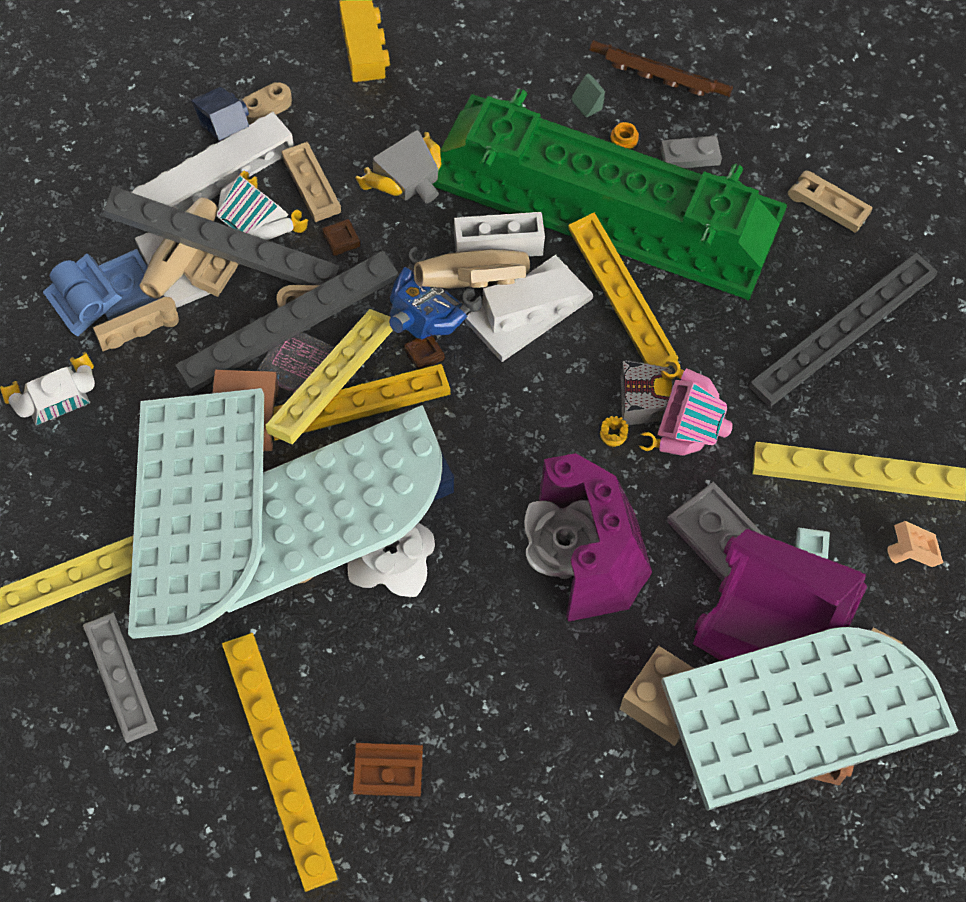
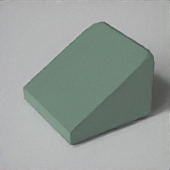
(589, 96)

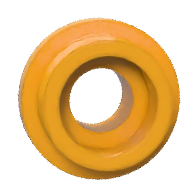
(625, 130)

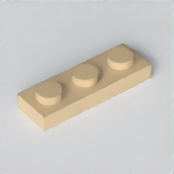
(311, 182)

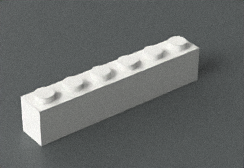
(220, 164)

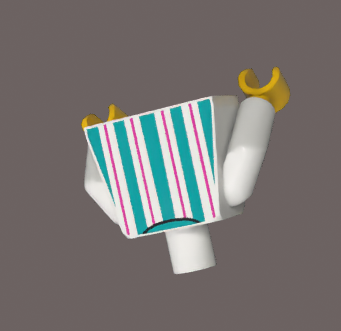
(253, 212)
(52, 393)

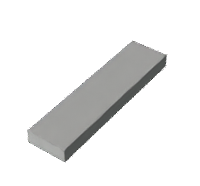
(120, 677)

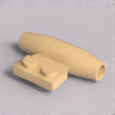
(175, 259)
(472, 269)

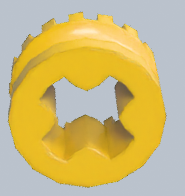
(614, 423)

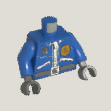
(426, 309)

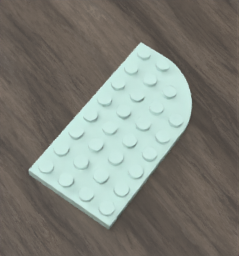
(344, 501)
(195, 509)
(803, 711)

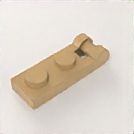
(830, 201)
(136, 323)

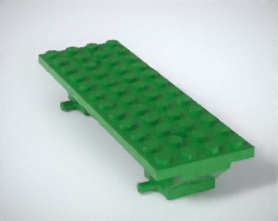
(649, 208)

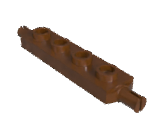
(671, 75)

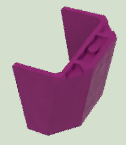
(617, 566)
(776, 597)

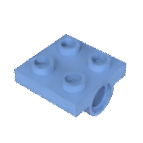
(80, 293)

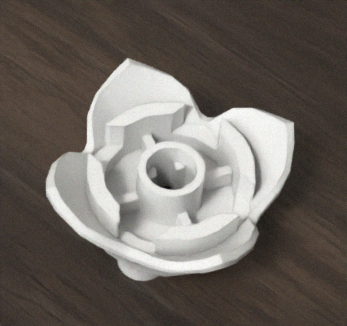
(547, 525)
(400, 572)

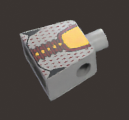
(644, 392)

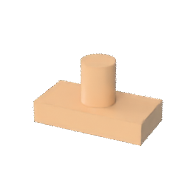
(915, 544)

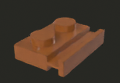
(388, 769)

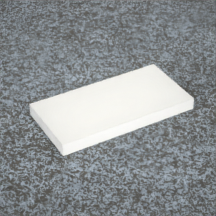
(507, 343)

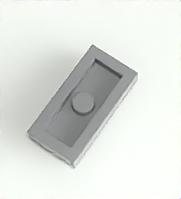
(692, 152)

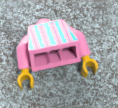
(691, 416)

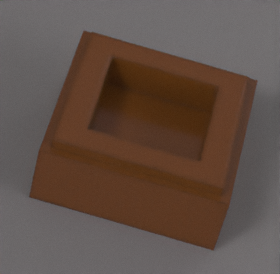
(341, 237)
(424, 352)

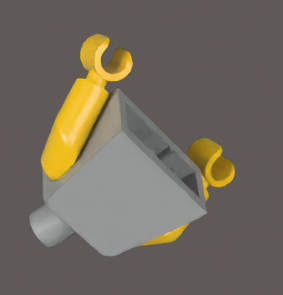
(406, 168)

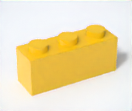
(363, 39)

